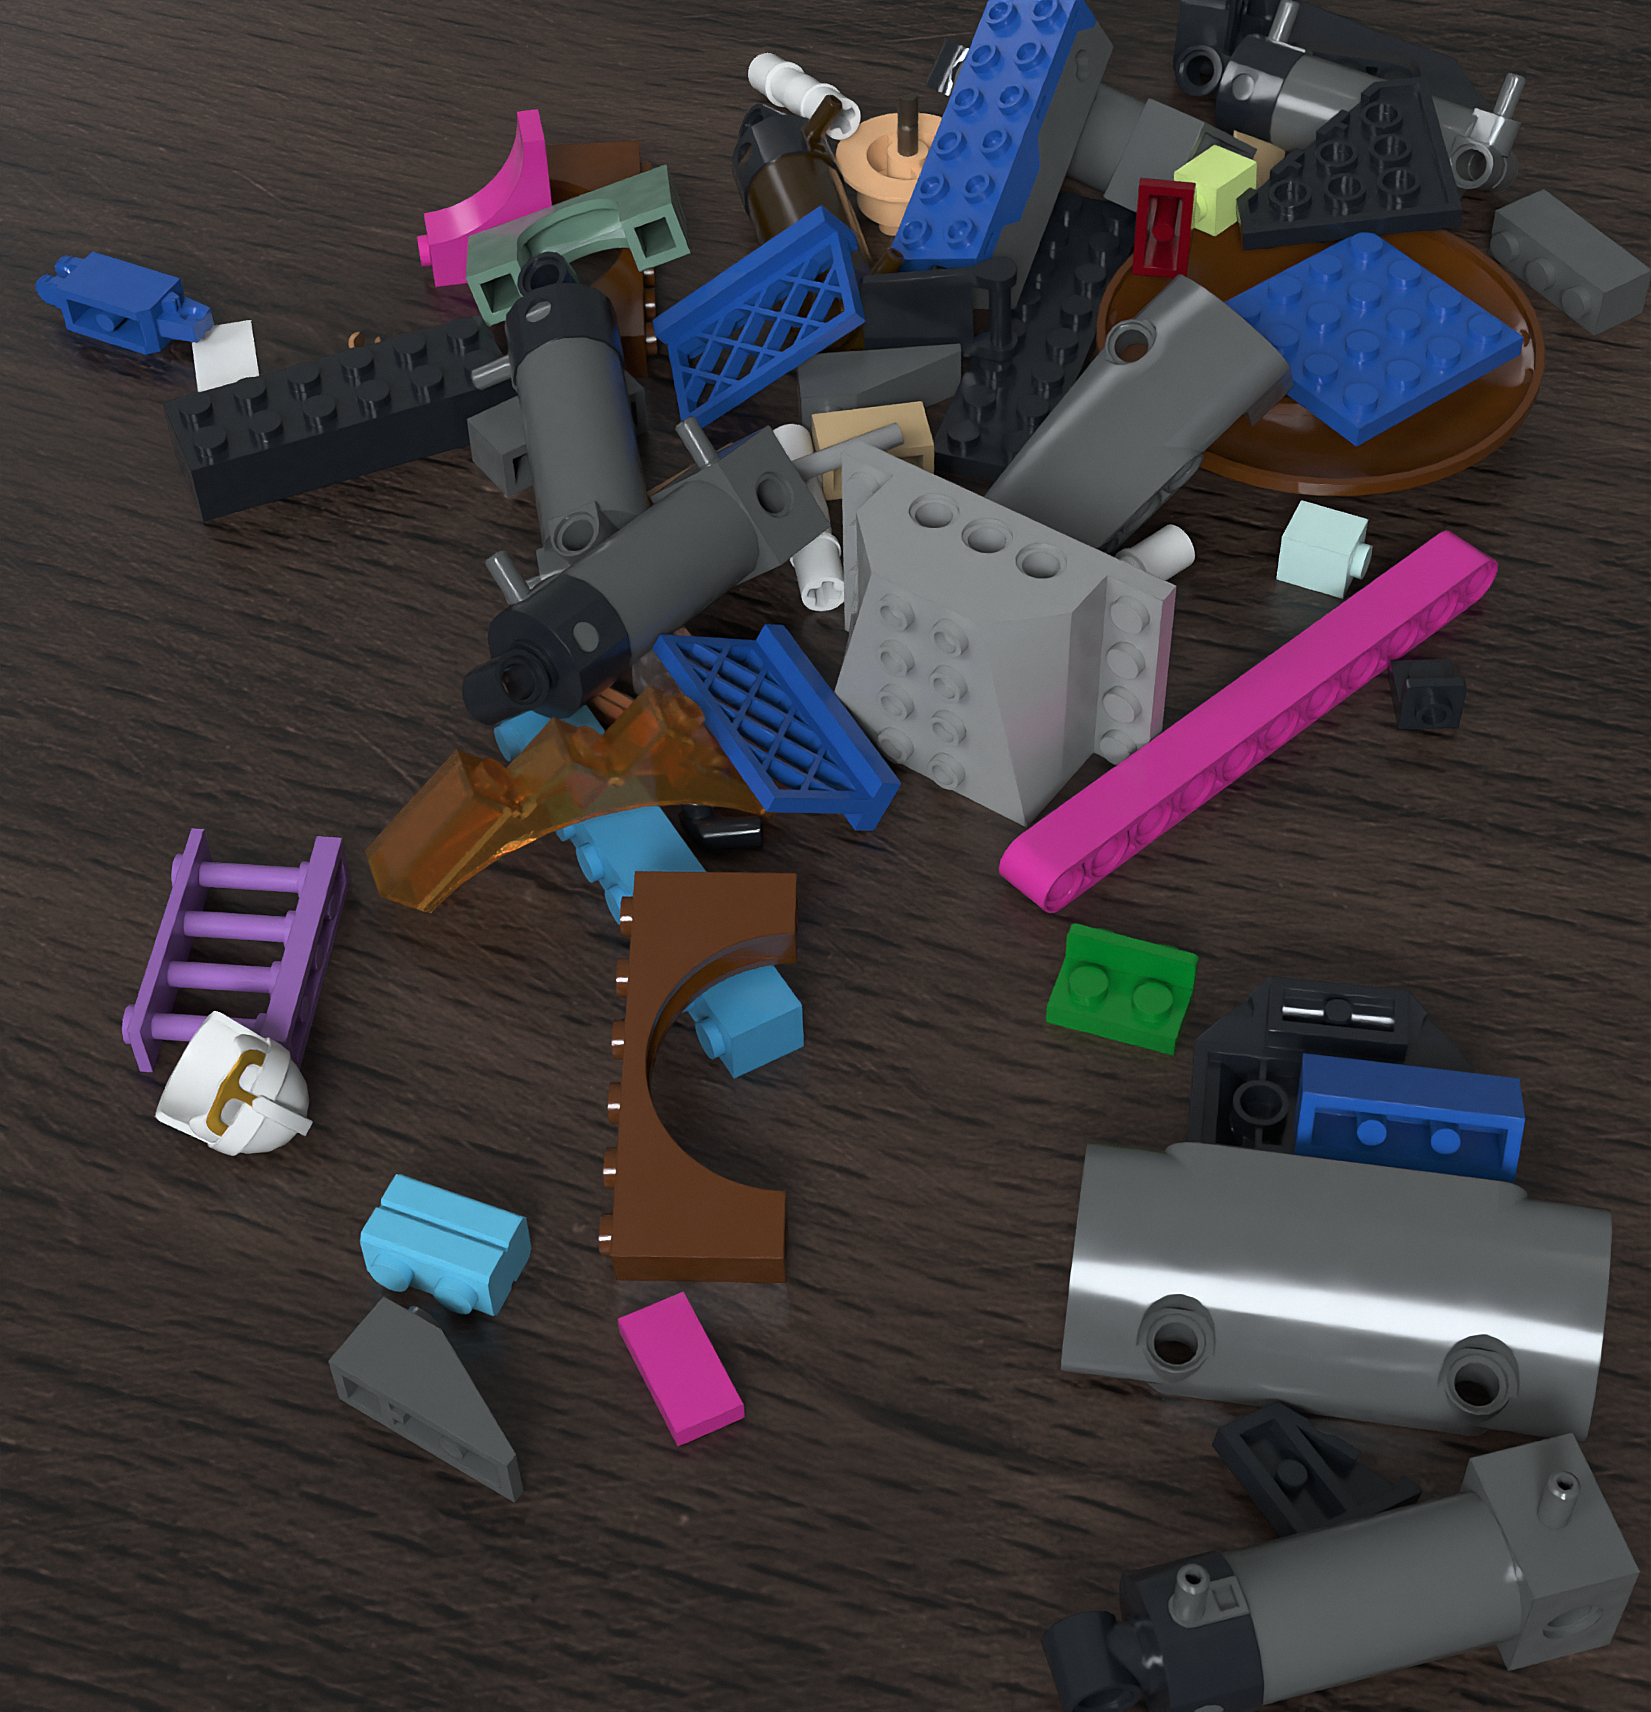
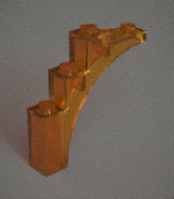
(564, 776)

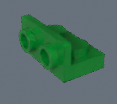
(1123, 989)

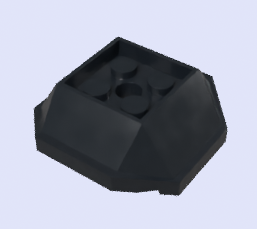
(1253, 1055)

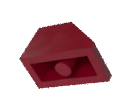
(1164, 227)

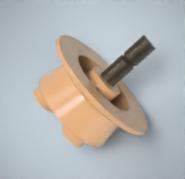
(886, 161)

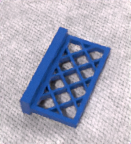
(745, 297)
(795, 704)

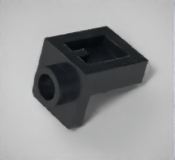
(1426, 694)

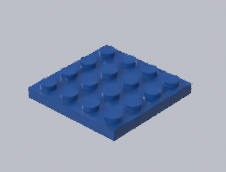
(1373, 335)

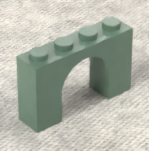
(630, 214)

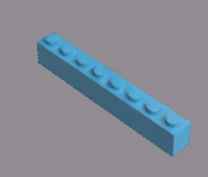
(739, 1019)

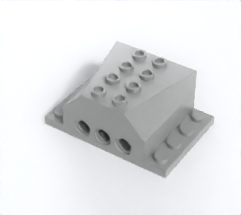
(991, 639)

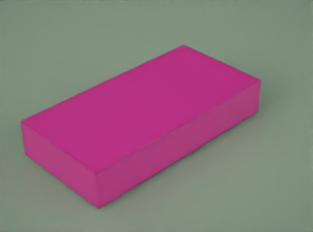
(681, 1368)

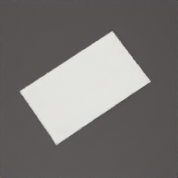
(225, 355)

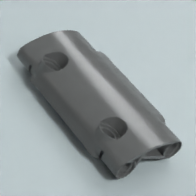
(1338, 1288)

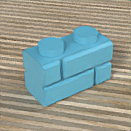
(445, 1246)

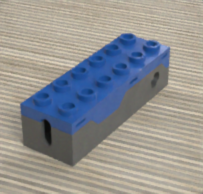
(1005, 139)

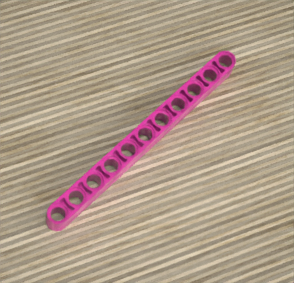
(1245, 722)

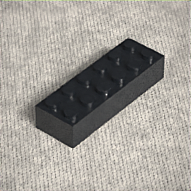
(332, 417)

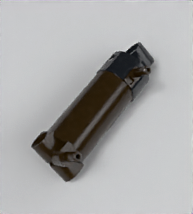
(786, 172)

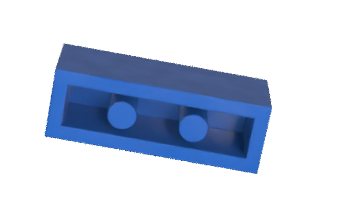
(1409, 1117)

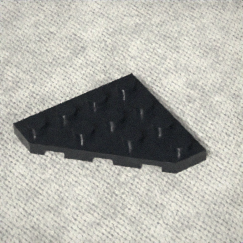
(1365, 172)

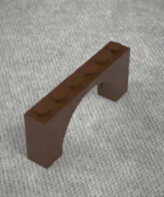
(585, 168)
(668, 1209)

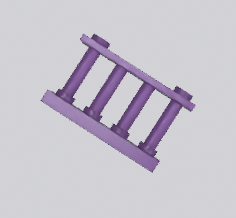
(291, 983)

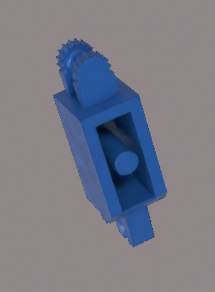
(123, 303)

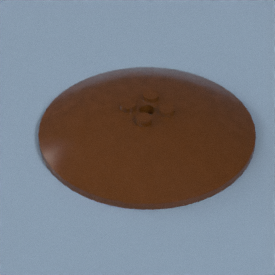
(1301, 453)

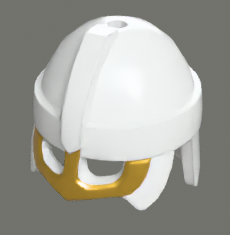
(235, 1090)

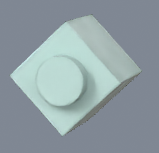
(1323, 549)

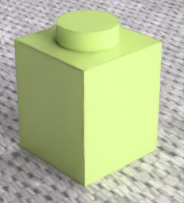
(1219, 181)

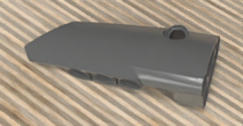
(1141, 427)

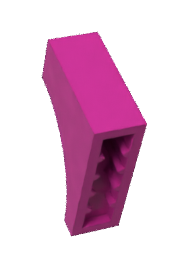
(514, 192)

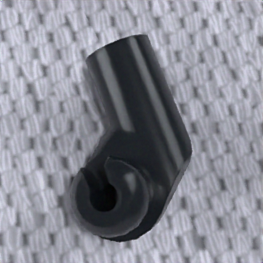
(721, 832)

